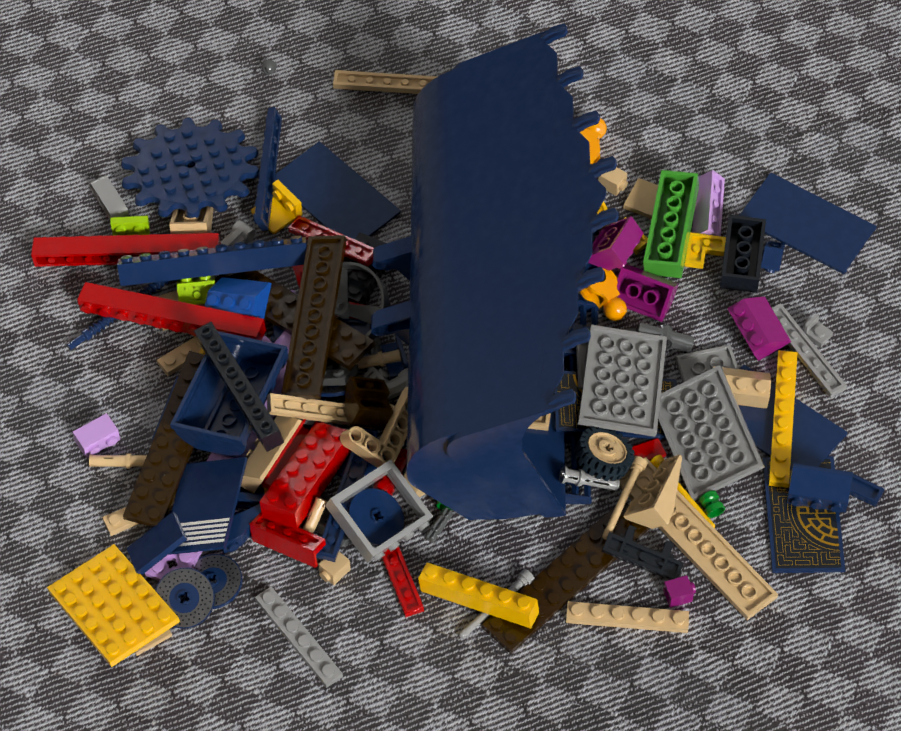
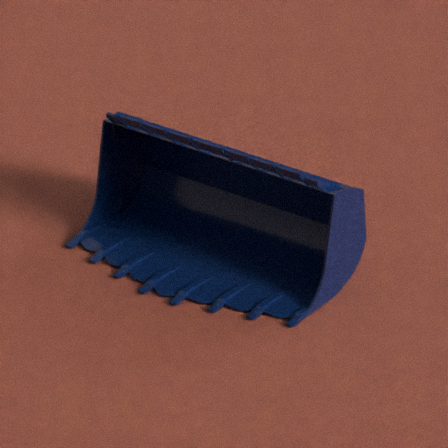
(495, 279)

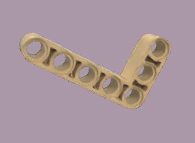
(384, 445)

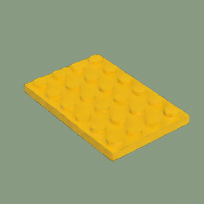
(113, 605)

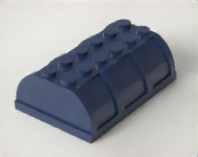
(208, 412)

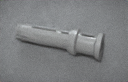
(581, 478)

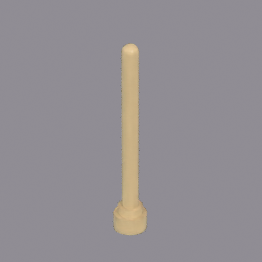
(638, 466)

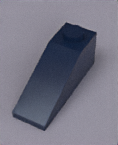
(240, 528)

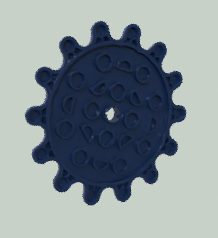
(164, 174)

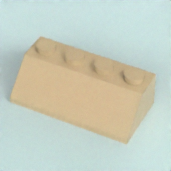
(260, 461)

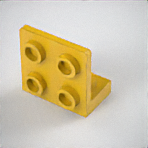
(284, 207)

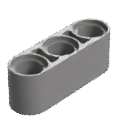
(108, 197)

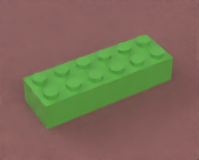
(671, 223)

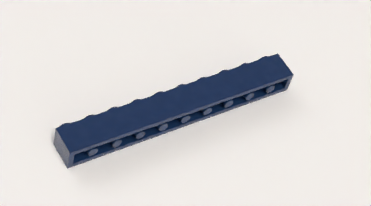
(212, 261)

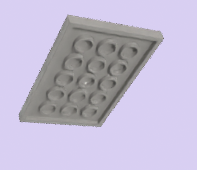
(623, 380)
(708, 433)

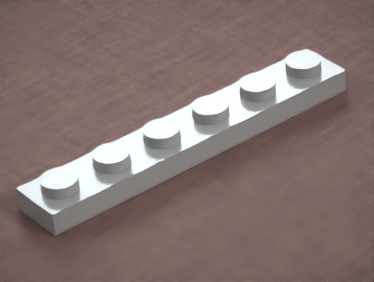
(809, 354)
(299, 637)

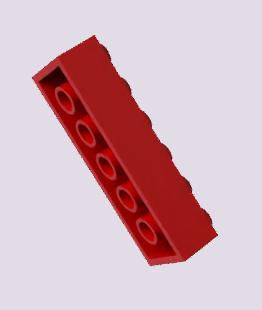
(305, 476)

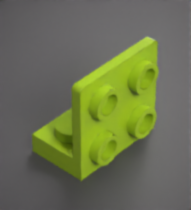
(130, 225)
(194, 289)

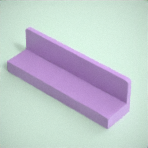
(709, 204)

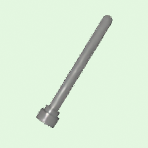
(524, 577)

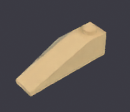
(658, 497)

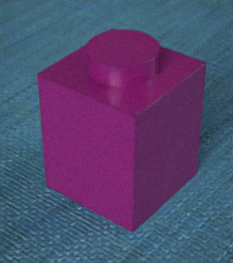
(679, 591)

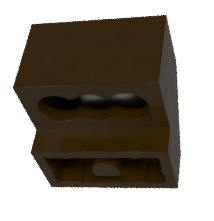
(367, 402)

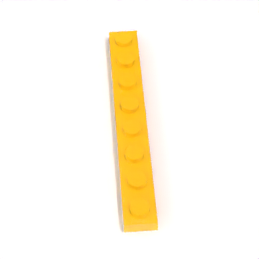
(783, 419)

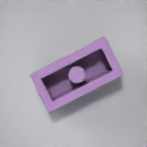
(96, 435)

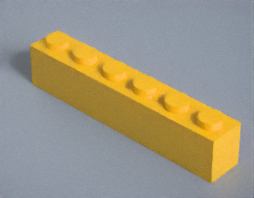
(478, 595)

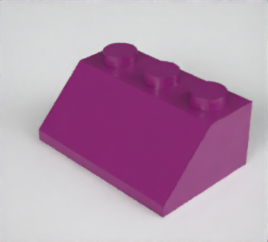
(615, 244)
(646, 292)
(759, 326)

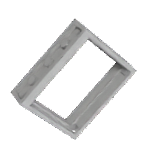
(353, 532)

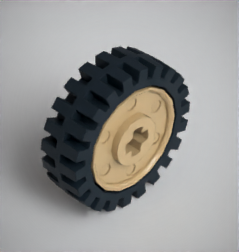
(604, 453)

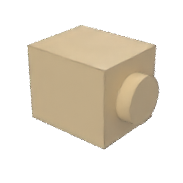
(614, 181)
(334, 571)

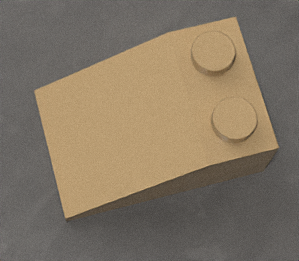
(183, 225)

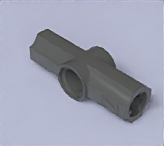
(674, 339)

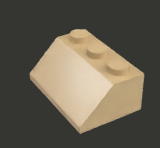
(749, 387)

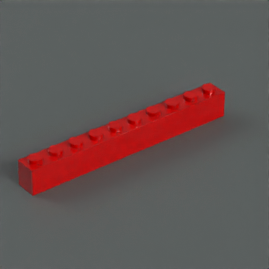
(108, 249)
(165, 312)

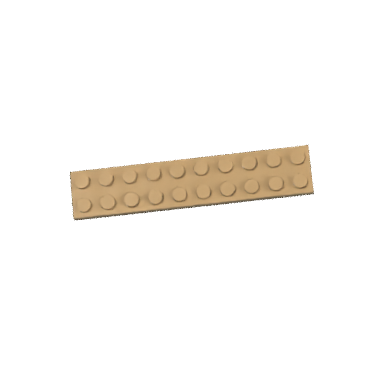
(710, 552)

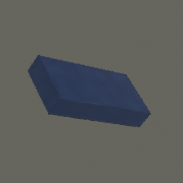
(866, 490)

